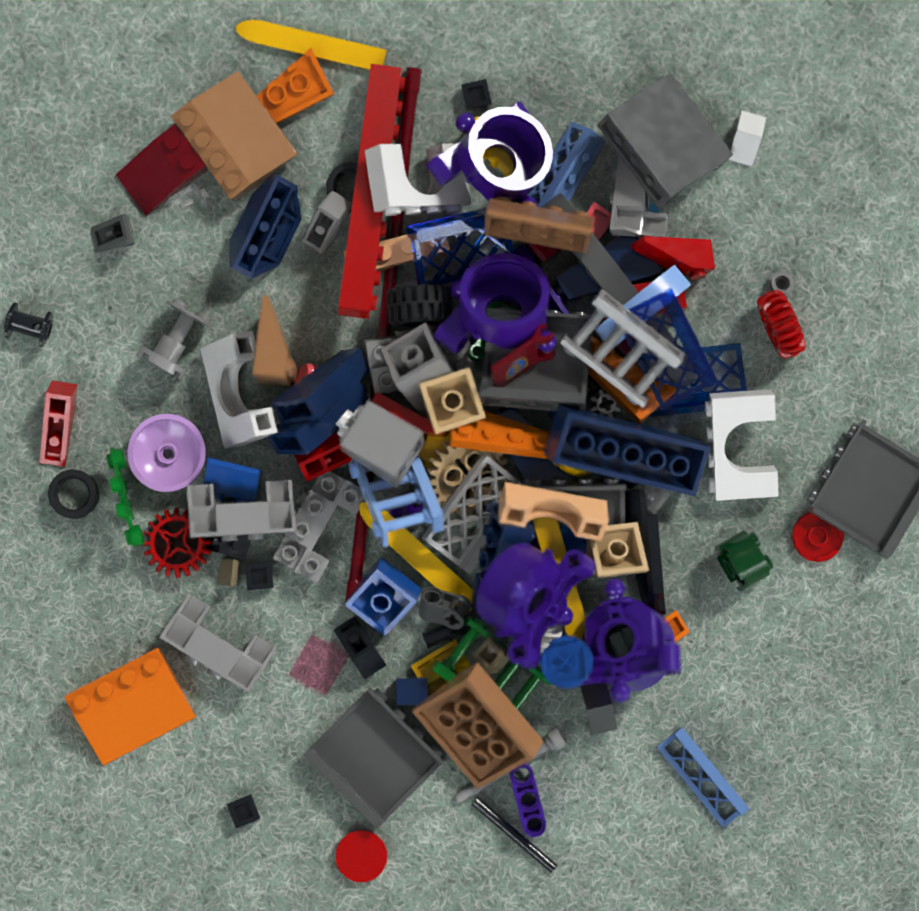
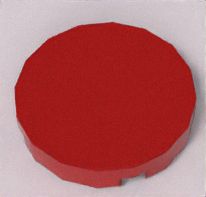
(807, 538)
(361, 856)

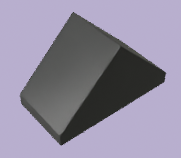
(113, 234)
(598, 708)

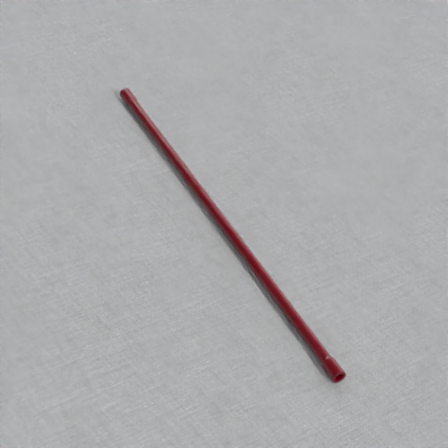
(411, 90)

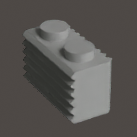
(326, 222)

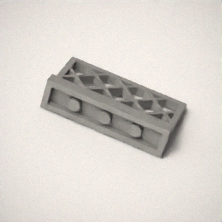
(473, 542)

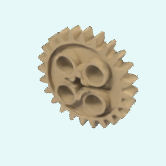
(446, 486)

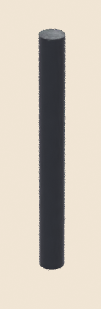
(515, 835)

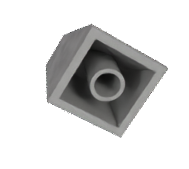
(416, 360)
(382, 443)

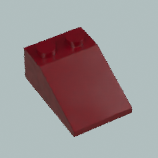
(161, 170)

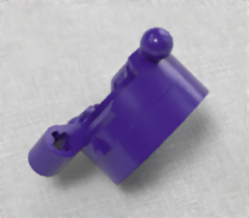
(501, 128)
(491, 280)
(528, 594)
(653, 648)

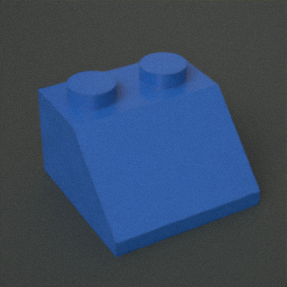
(233, 481)
(383, 596)

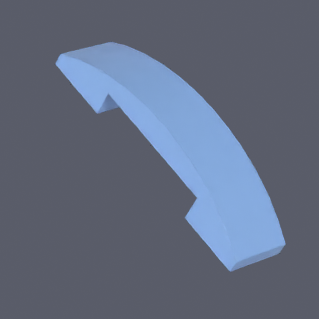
(671, 278)

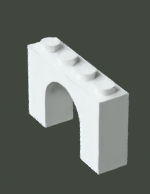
(394, 193)
(222, 365)
(725, 413)

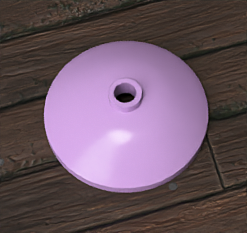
(148, 447)

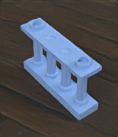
(422, 494)

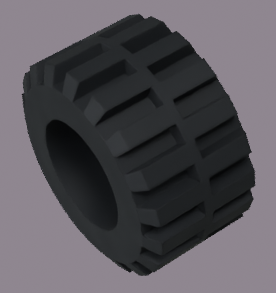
(419, 305)

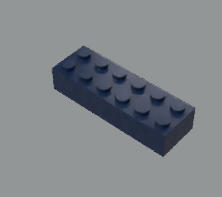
(626, 450)

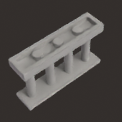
(626, 323)

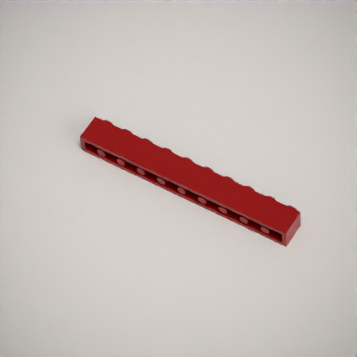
(365, 224)

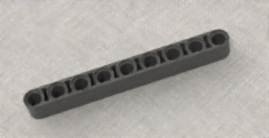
(612, 280)

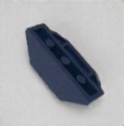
(265, 228)

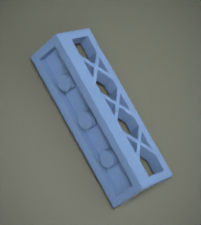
(573, 170)
(710, 770)

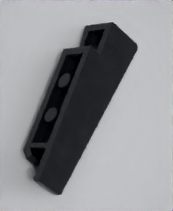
(651, 582)

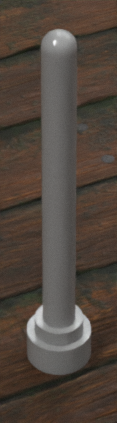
(552, 741)

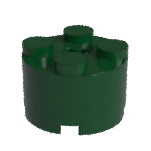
(743, 560)

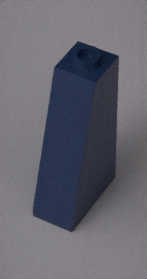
(577, 284)
(321, 388)
(306, 436)
(530, 465)

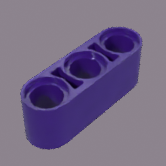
(532, 809)

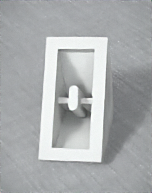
(747, 138)

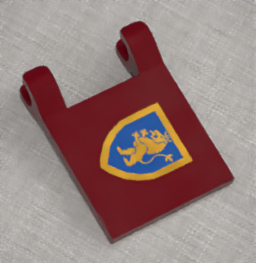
(522, 358)

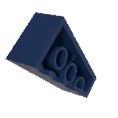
(498, 539)

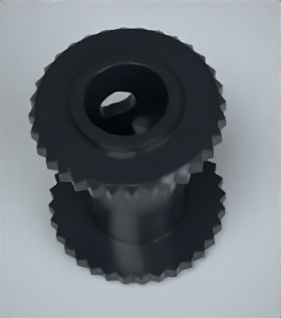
(26, 323)

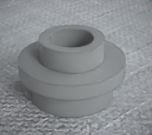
(787, 278)

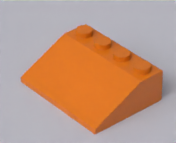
(130, 706)

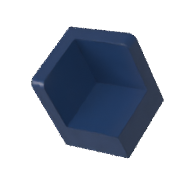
(411, 690)

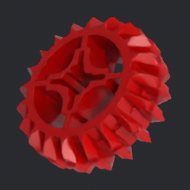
(781, 324)
(164, 561)

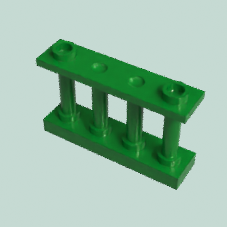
(447, 667)

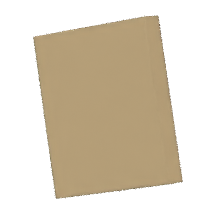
(451, 400)
(618, 551)

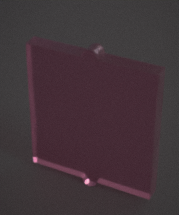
(319, 664)

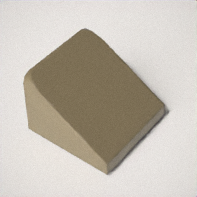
(229, 572)
(491, 656)

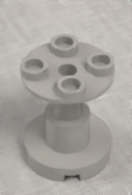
(170, 347)

